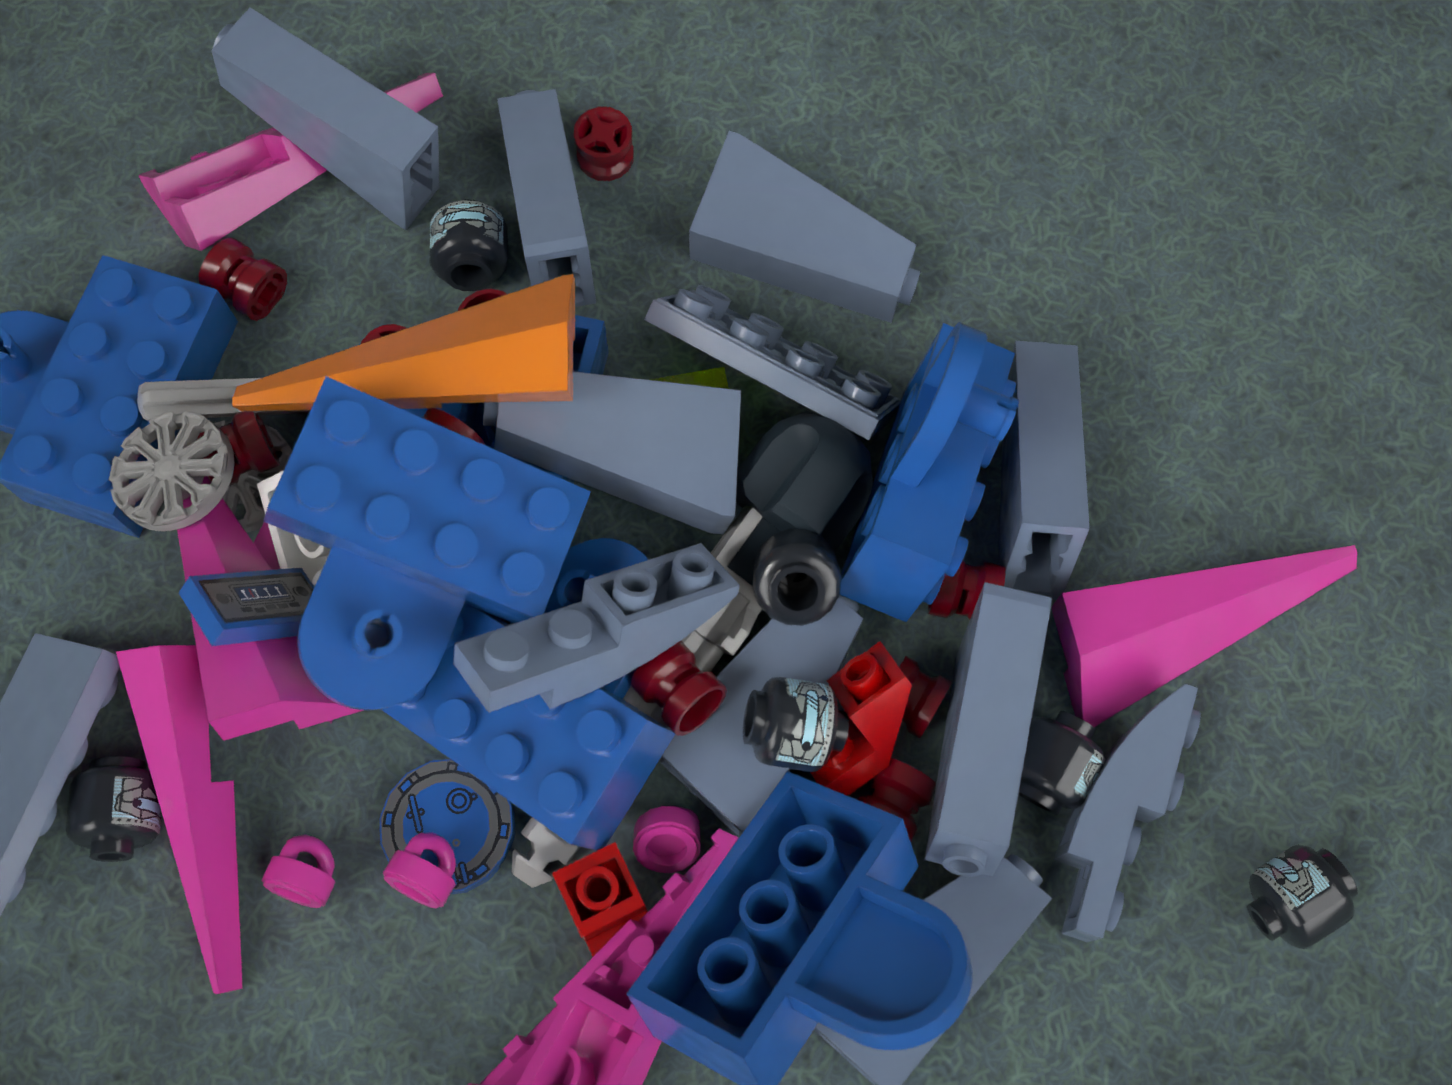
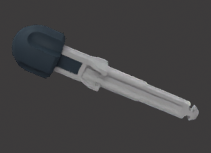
(796, 477)

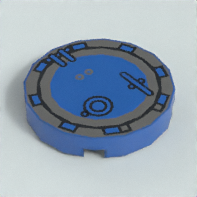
(457, 807)

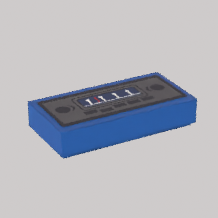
(248, 604)

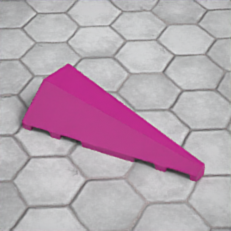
(243, 179)
(1149, 631)
(255, 681)
(197, 813)
(594, 1027)

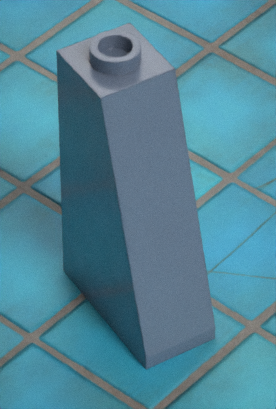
(332, 115)
(545, 191)
(798, 235)
(635, 440)
(1043, 471)
(987, 730)
(713, 757)
(991, 918)

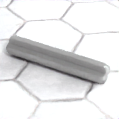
(200, 397)

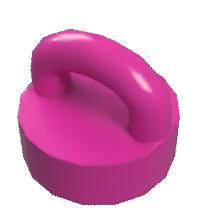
(667, 839)
(417, 876)
(298, 880)

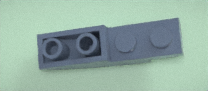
(612, 631)
(1134, 784)

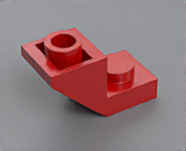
(875, 700)
(600, 895)

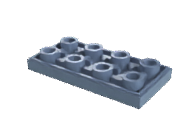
(761, 352)
(44, 739)

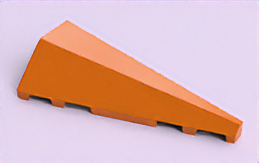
(485, 353)

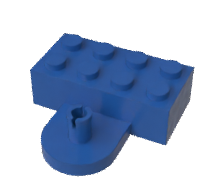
(76, 382)
(928, 473)
(412, 536)
(561, 765)
(803, 933)

